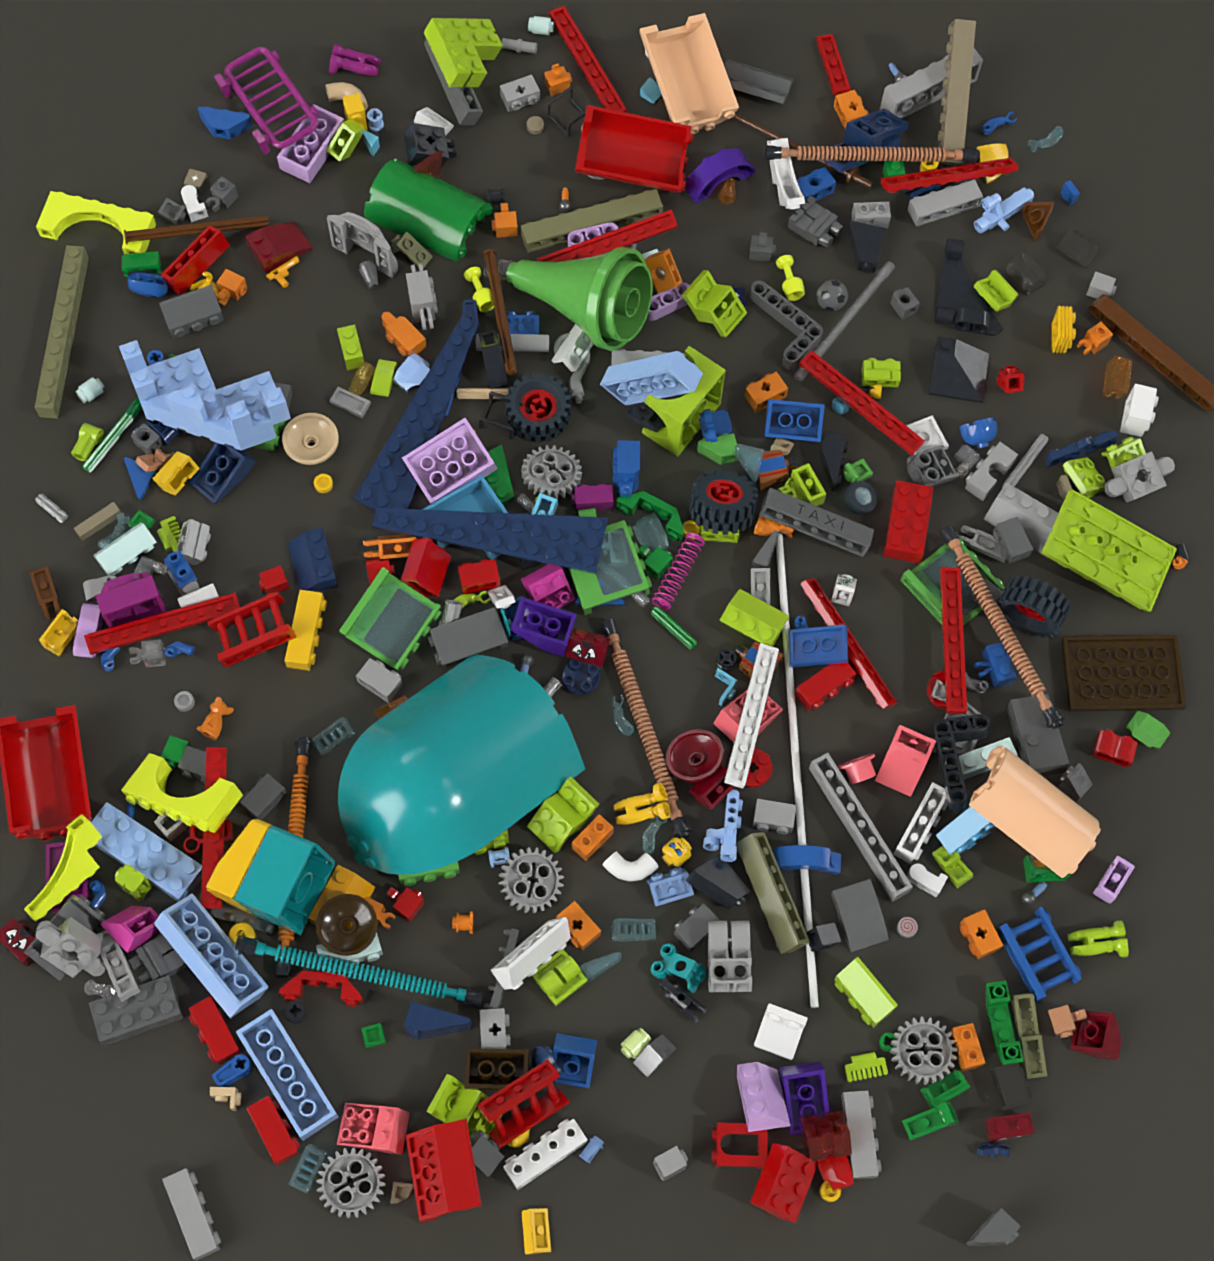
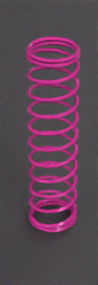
(692, 542)

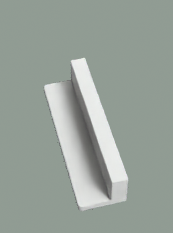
(573, 349)

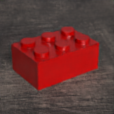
(784, 1183)

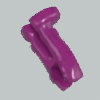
(354, 61)

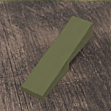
(1028, 1035)

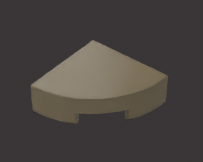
(401, 1192)

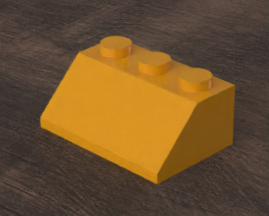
(342, 882)

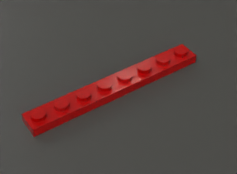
(586, 60)
(949, 174)
(618, 238)
(861, 403)
(160, 624)
(953, 640)
(855, 653)
(213, 842)

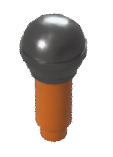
(565, 205)

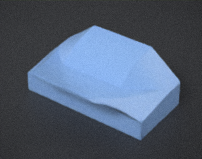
(411, 372)

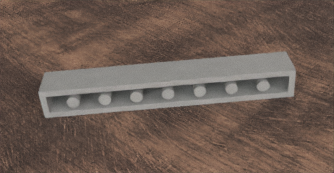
(860, 827)

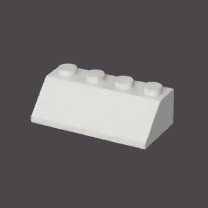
(531, 953)

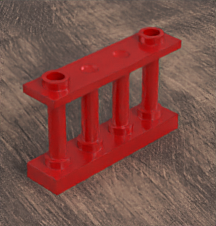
(260, 644)
(515, 1093)

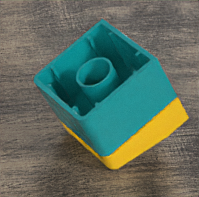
(272, 875)

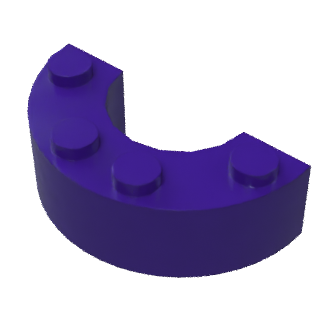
(716, 169)

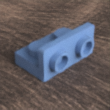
(670, 886)

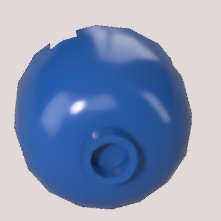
(979, 432)

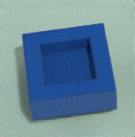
(1070, 193)

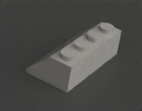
(1033, 515)

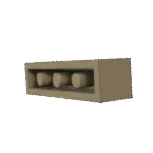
(97, 521)

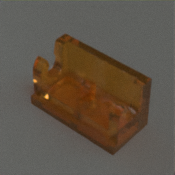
(1117, 376)

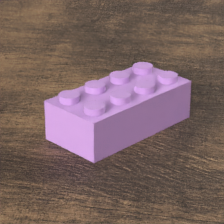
(309, 153)

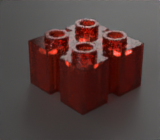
(826, 1136)

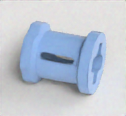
(375, 120)
(498, 857)

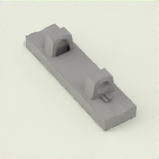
(118, 967)

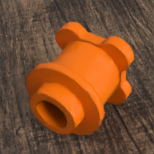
(463, 922)

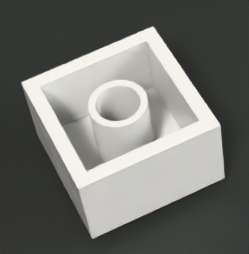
(1139, 410)

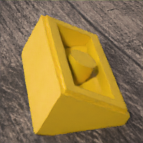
(536, 1231)

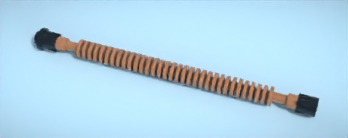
(873, 153)
(1002, 628)
(645, 727)

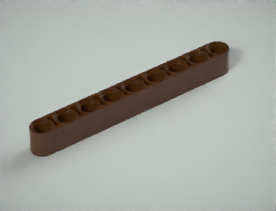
(1154, 351)

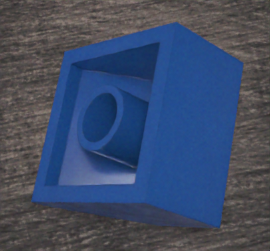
(575, 1059)

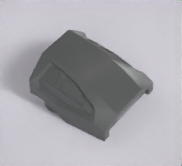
(931, 467)

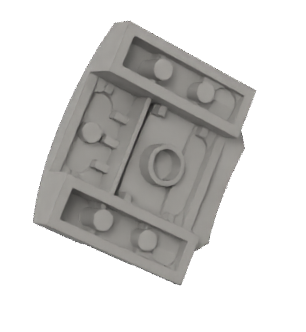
(353, 229)

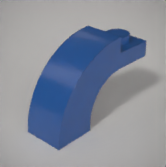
(808, 857)

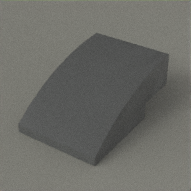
(860, 915)

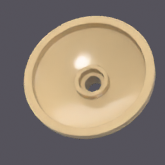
(310, 429)

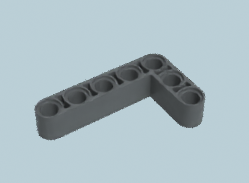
(789, 321)

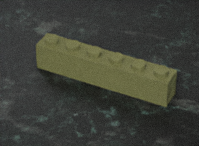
(772, 893)

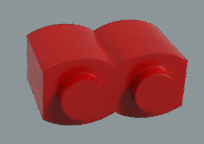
(1114, 748)

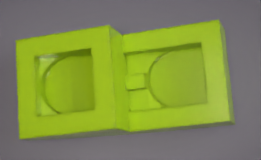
(383, 378)
(952, 866)

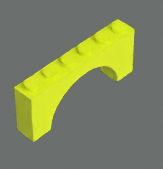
(66, 210)
(203, 810)

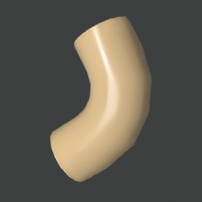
(337, 90)

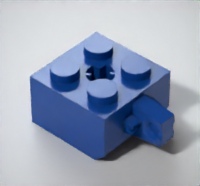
(626, 467)

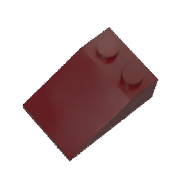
(277, 245)

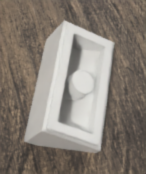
(429, 117)
(200, 595)

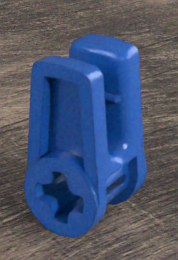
(231, 1072)

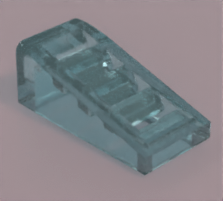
(330, 730)
(618, 922)
(596, 967)
(305, 1157)

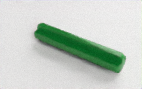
(674, 627)

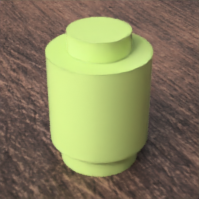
(635, 1043)

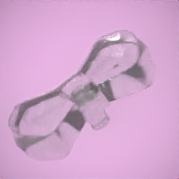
(93, 988)

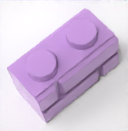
(1113, 879)

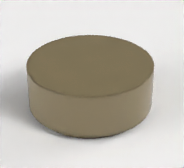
(535, 125)

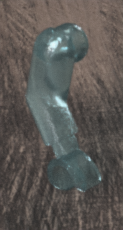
(1050, 141)
(118, 531)
(619, 719)
(649, 835)

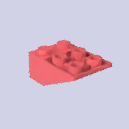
(730, 716)
(905, 760)
(373, 1128)

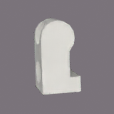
(190, 197)
(925, 880)

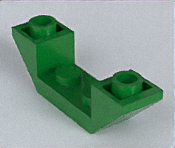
(665, 511)
(1000, 1023)

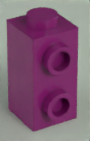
(595, 497)

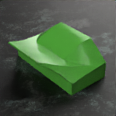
(1148, 730)

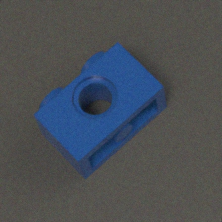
(822, 179)

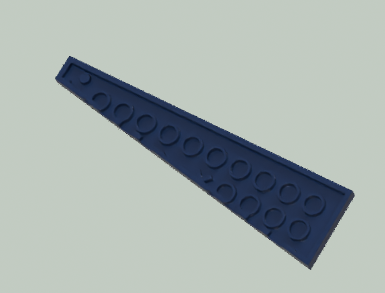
(390, 480)
(546, 539)

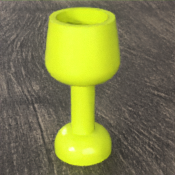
(792, 286)
(482, 296)

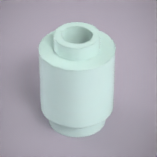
(540, 25)
(90, 390)

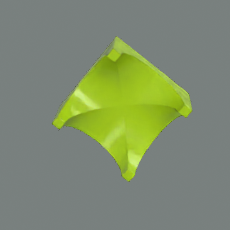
(682, 413)

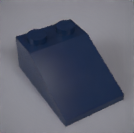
(221, 471)
(432, 1022)

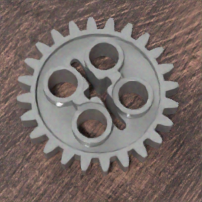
(561, 470)
(548, 883)
(921, 1031)
(359, 1200)

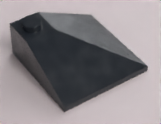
(958, 370)

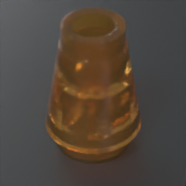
(727, 193)

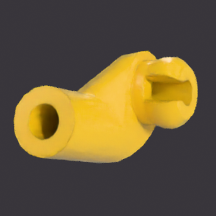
(520, 1140)

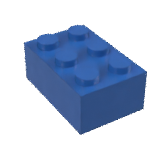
(794, 420)

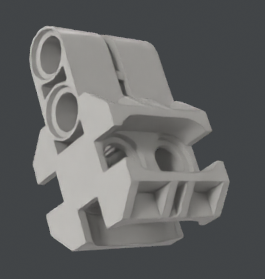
(739, 955)

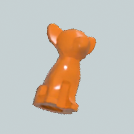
(766, 527)
(213, 722)

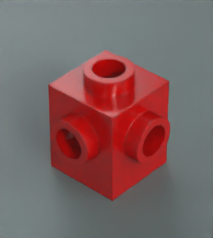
(1010, 379)

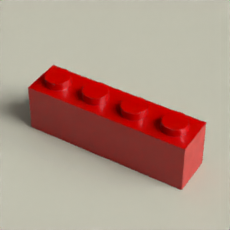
(195, 260)

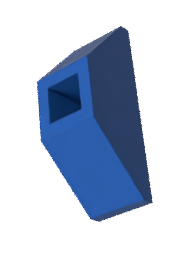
(225, 122)

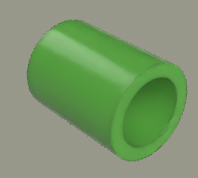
(590, 512)

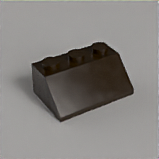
(494, 1067)

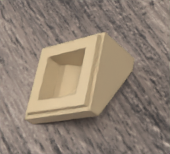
(783, 445)

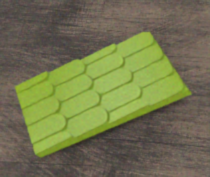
(1109, 551)

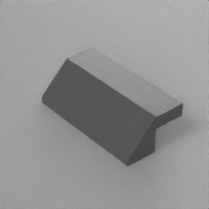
(758, 81)

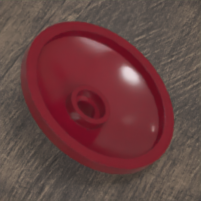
(694, 747)

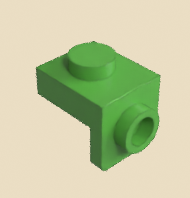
(857, 472)

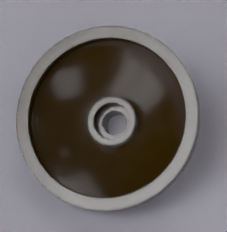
(332, 922)

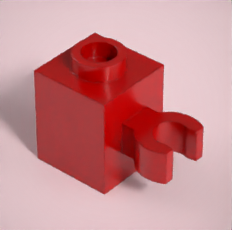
(407, 903)

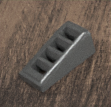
(764, 555)

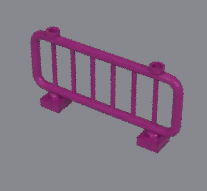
(268, 136)

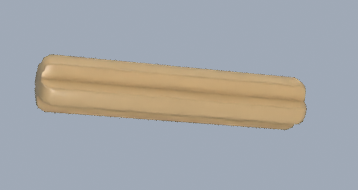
(479, 393)

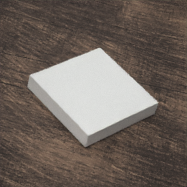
(930, 432)

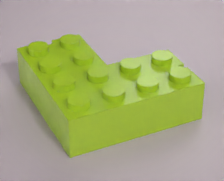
(460, 48)

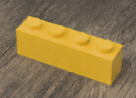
(305, 624)

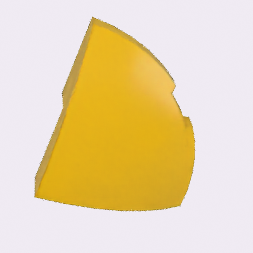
(992, 152)

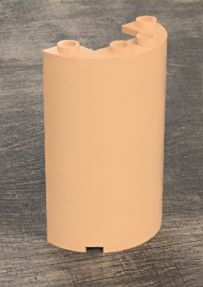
(690, 74)
(1035, 813)

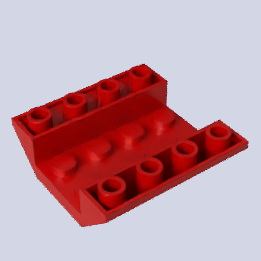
(443, 1170)

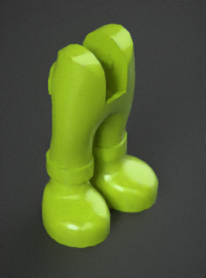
(1090, 947)

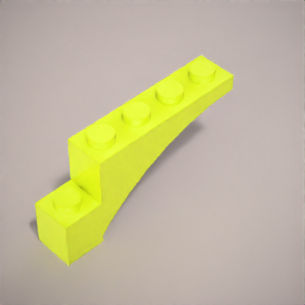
(71, 870)

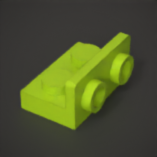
(1124, 452)

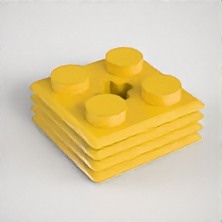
(1063, 329)

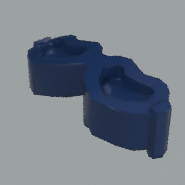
(988, 1148)

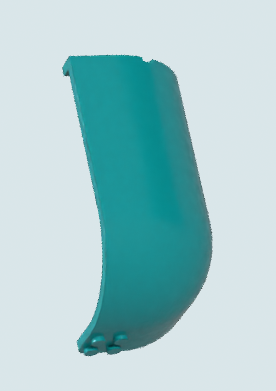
(453, 768)

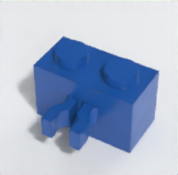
(997, 664)

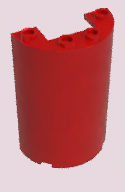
(633, 149)
(43, 774)

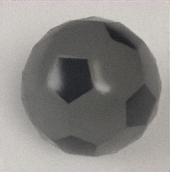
(832, 295)

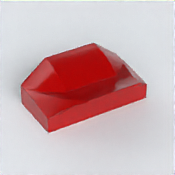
(836, 1172)

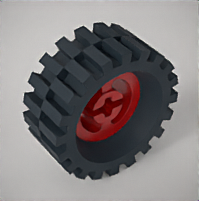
(539, 392)
(723, 502)
(1034, 606)

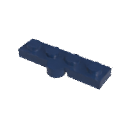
(1081, 448)

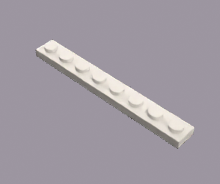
(751, 716)

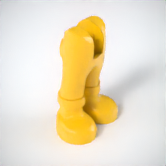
(632, 804)

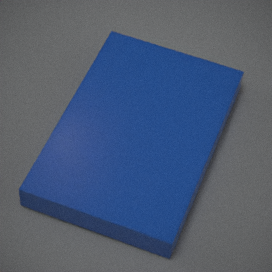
(818, 646)

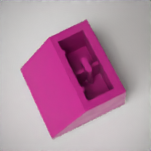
(548, 586)
(132, 926)

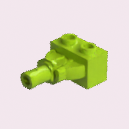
(804, 486)

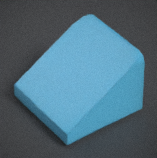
(650, 91)
(371, 142)

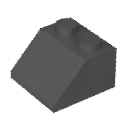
(996, 1230)

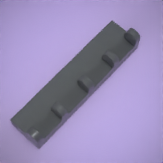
(234, 915)
(498, 990)

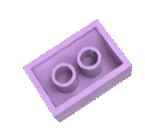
(761, 1097)

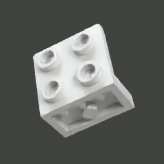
(780, 1031)

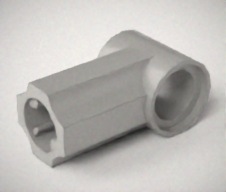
(451, 612)

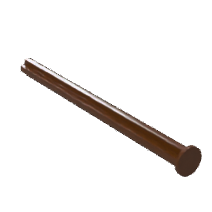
(197, 228)
(500, 311)

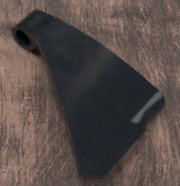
(957, 298)

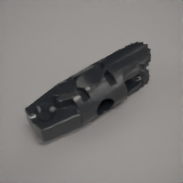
(674, 992)

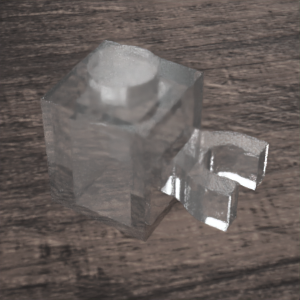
(151, 653)

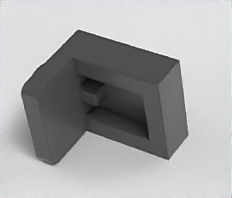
(172, 211)

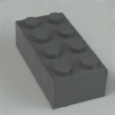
(140, 1013)

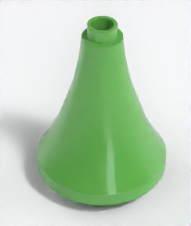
(599, 293)

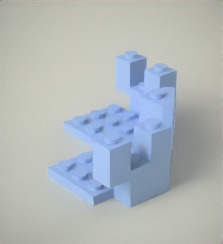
(185, 398)

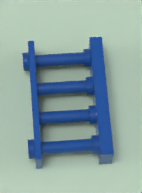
(1027, 971)

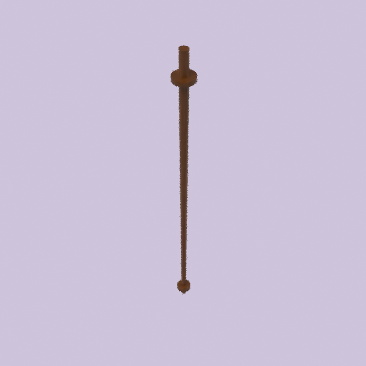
(851, 175)

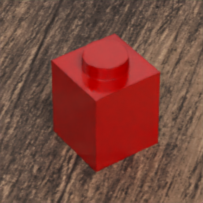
(273, 580)

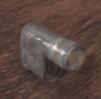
(502, 269)
(967, 458)
(151, 566)

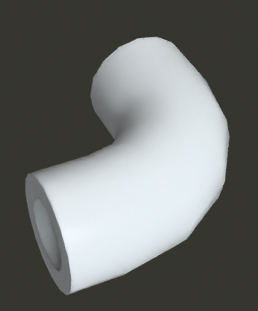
(630, 870)

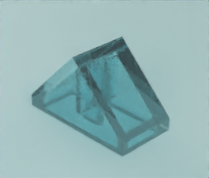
(750, 459)

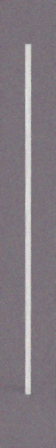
(796, 770)

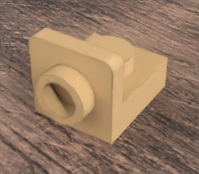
(222, 1094)

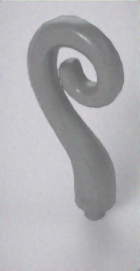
(575, 385)

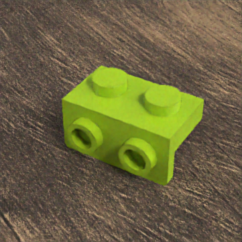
(996, 291)

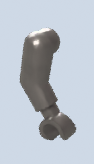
(976, 685)

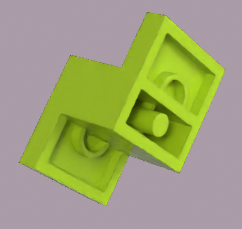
(714, 303)
(562, 815)
(456, 1104)

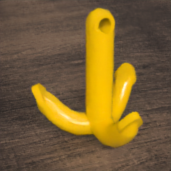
(205, 282)

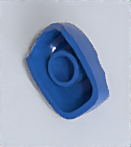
(147, 284)

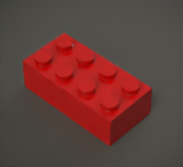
(908, 521)

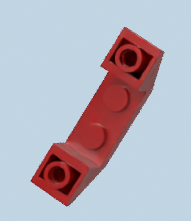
(294, 987)

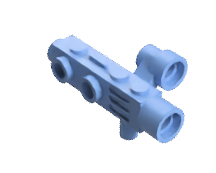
(998, 211)
(726, 835)

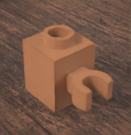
(1064, 1021)

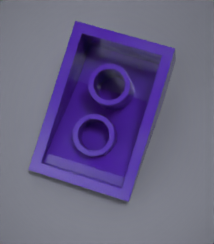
(543, 625)
(804, 1092)

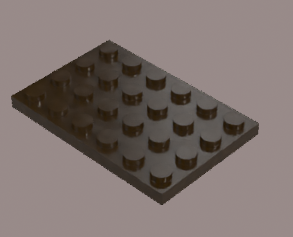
(1123, 673)

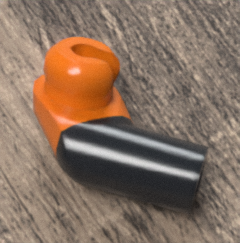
(1183, 557)

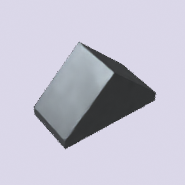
(654, 1055)

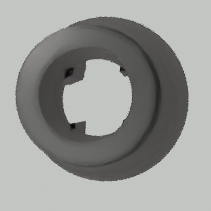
(369, 273)

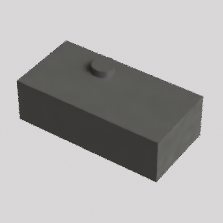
(1037, 744)

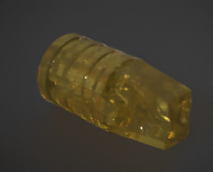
(362, 378)

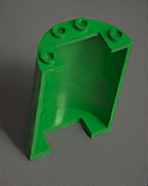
(426, 208)

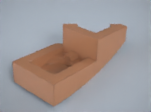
(153, 461)

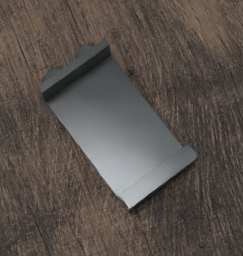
(467, 637)
(78, 910)

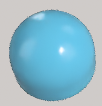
(839, 408)

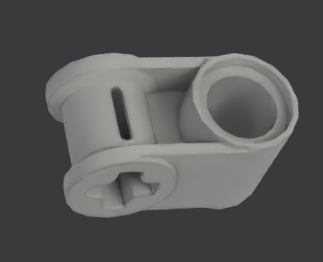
(94, 587)

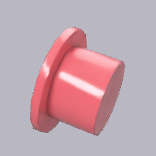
(859, 768)

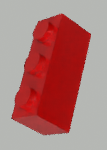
(825, 685)
(214, 1031)
(274, 1130)

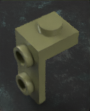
(411, 249)

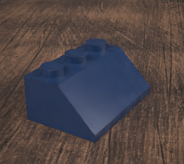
(312, 561)

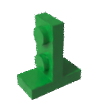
(930, 1120)

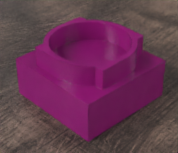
(130, 599)

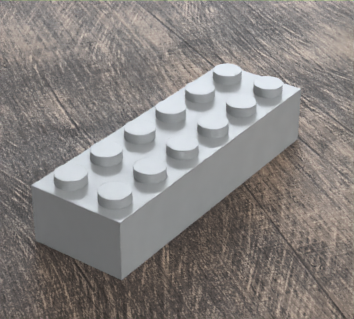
(921, 88)

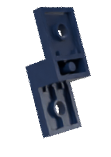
(868, 132)

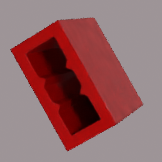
(426, 567)

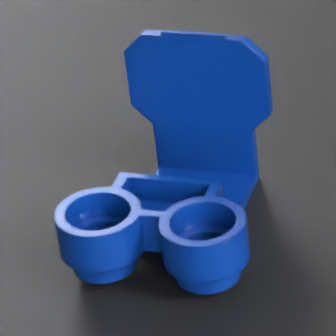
(714, 424)

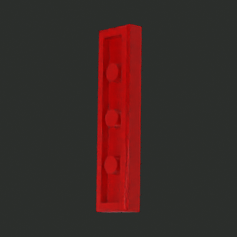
(833, 64)

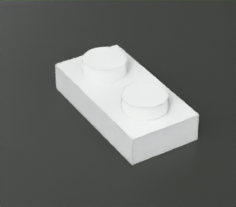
(501, 597)

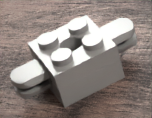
(421, 296)
(1139, 477)
(71, 947)

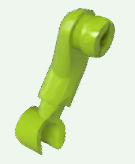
(472, 598)

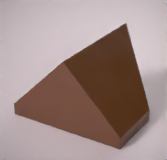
(1036, 216)

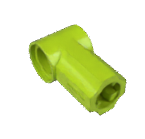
(88, 438)

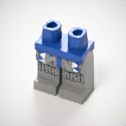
(181, 573)

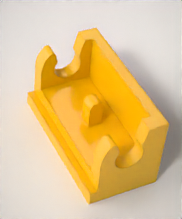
(59, 633)

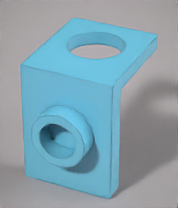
(730, 691)

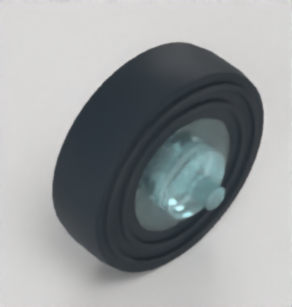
(860, 497)

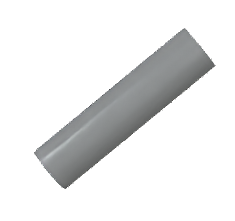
(524, 343)

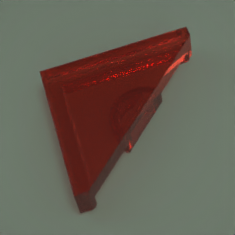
(430, 165)

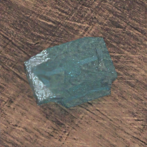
(650, 532)

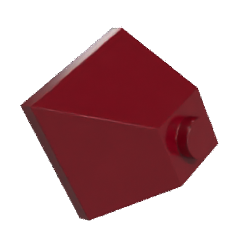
(1097, 1036)

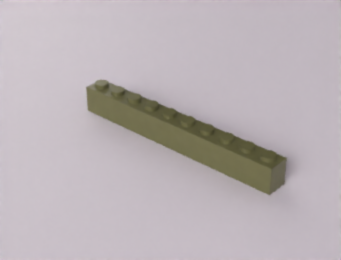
(61, 332)

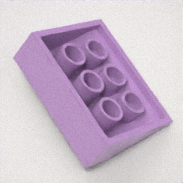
(449, 461)

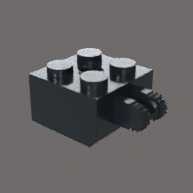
(424, 141)

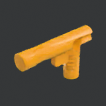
(282, 272)

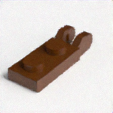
(45, 590)

